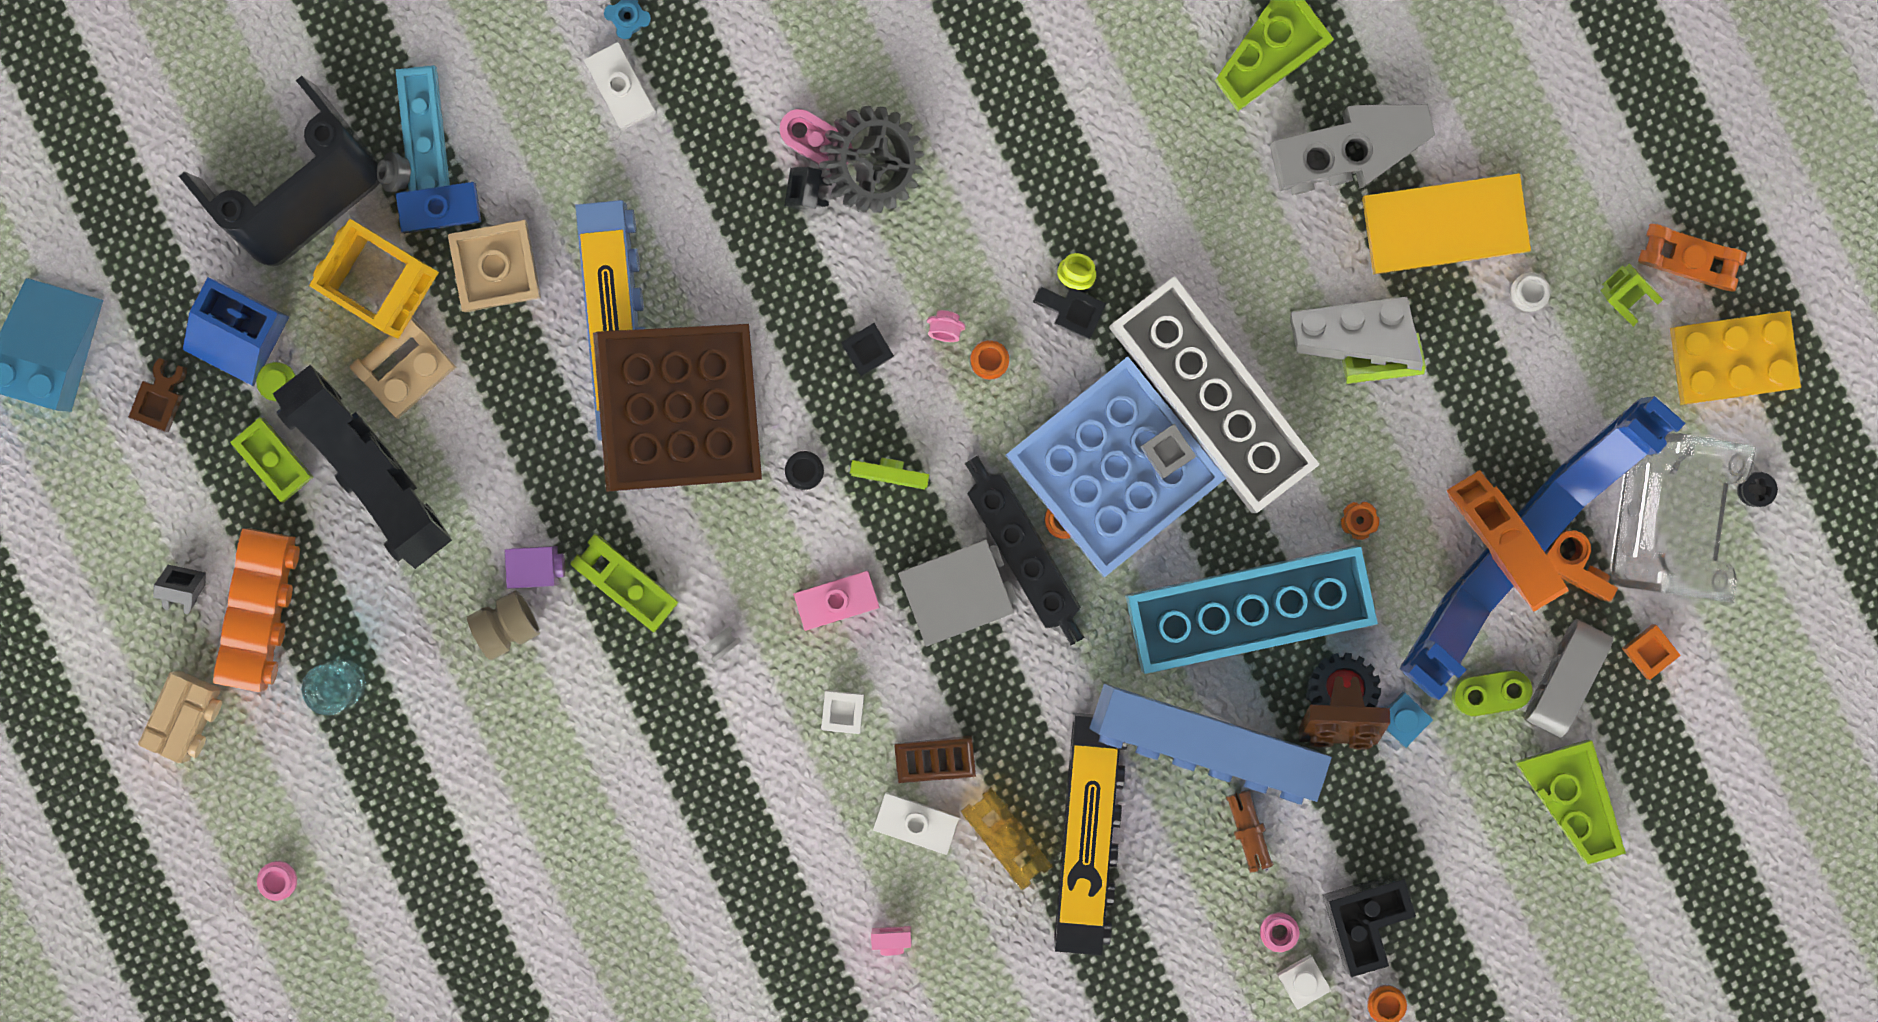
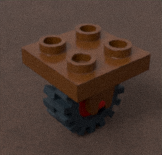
(1344, 705)

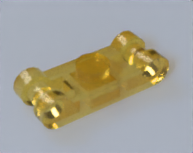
(1007, 838)

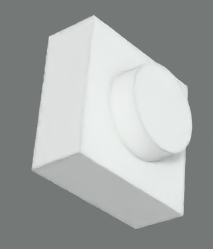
(842, 712)
(1303, 982)

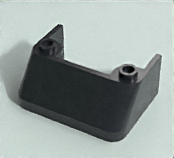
(306, 201)

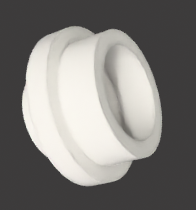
(1530, 292)

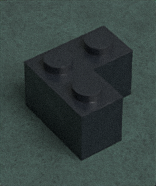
(1357, 915)

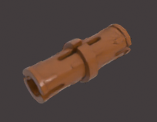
(1249, 831)

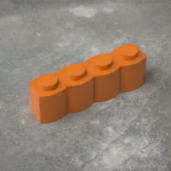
(254, 610)

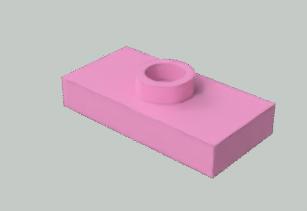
(836, 600)

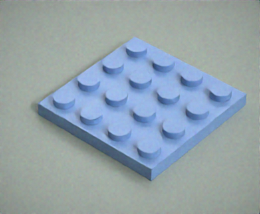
(1098, 478)

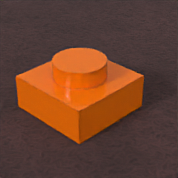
(1651, 651)

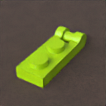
(625, 583)

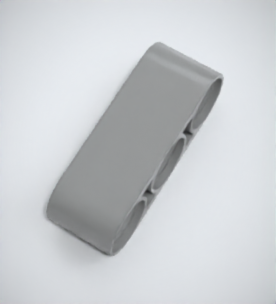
(1568, 678)

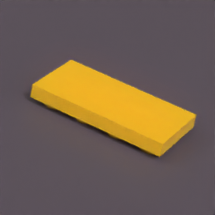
(1446, 223)

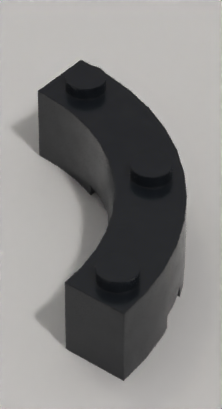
(362, 466)

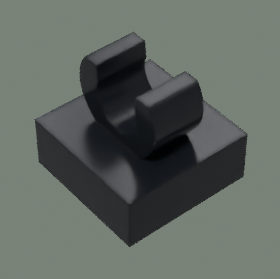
(804, 188)
(179, 586)

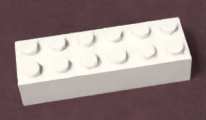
(1214, 395)

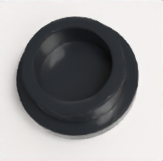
(804, 470)

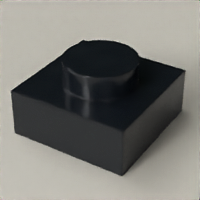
(867, 349)

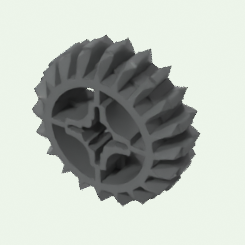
(875, 145)

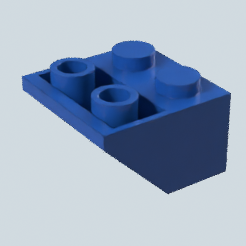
(232, 330)

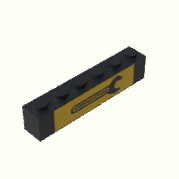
(1087, 842)

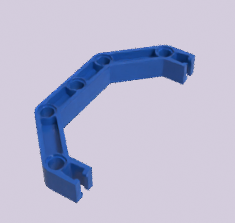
(1548, 512)

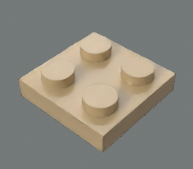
(494, 266)

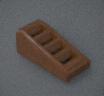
(951, 772)

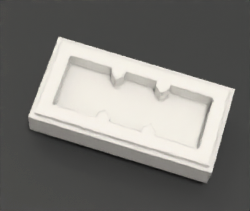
(619, 86)
(916, 823)

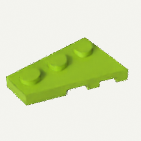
(1274, 47)
(1577, 798)

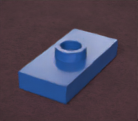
(438, 207)

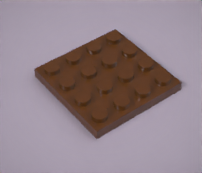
(677, 406)

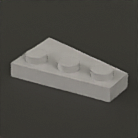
(1363, 330)

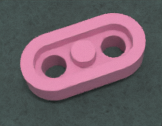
(814, 138)

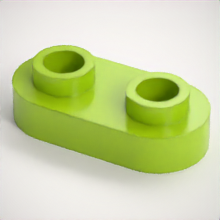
(1492, 692)

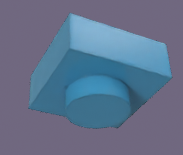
(1406, 719)

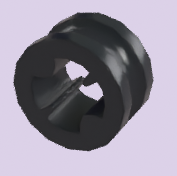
(1765, 480)

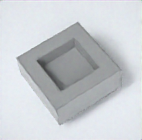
(1168, 451)

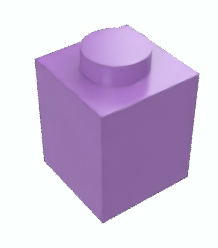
(534, 567)

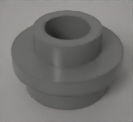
(393, 172)

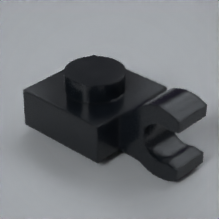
(1076, 311)

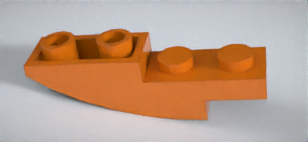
(1508, 540)

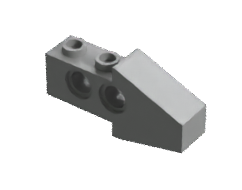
(1382, 131)

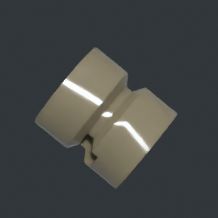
(500, 626)

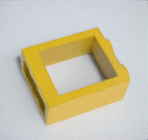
(402, 298)

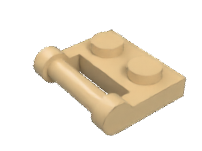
(411, 376)

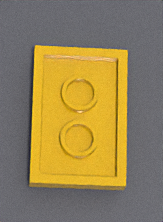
(1735, 357)

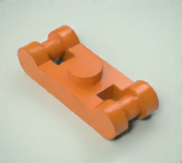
(1692, 257)

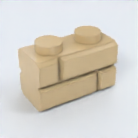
(180, 717)

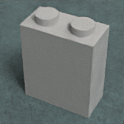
(958, 592)

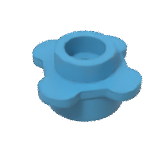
(624, 26)

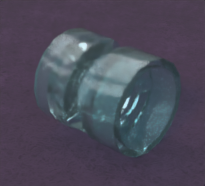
(333, 686)

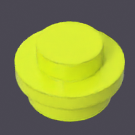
(1077, 271)

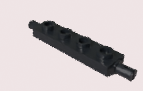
(1024, 550)

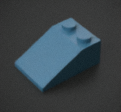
(46, 344)

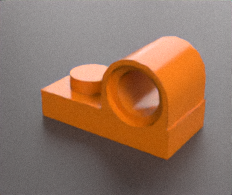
(1591, 580)

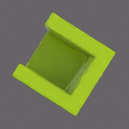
(1625, 289)

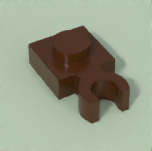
(156, 402)

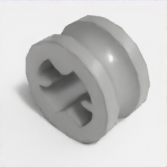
(721, 644)

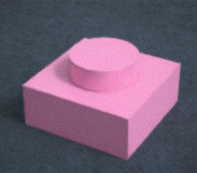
(891, 939)

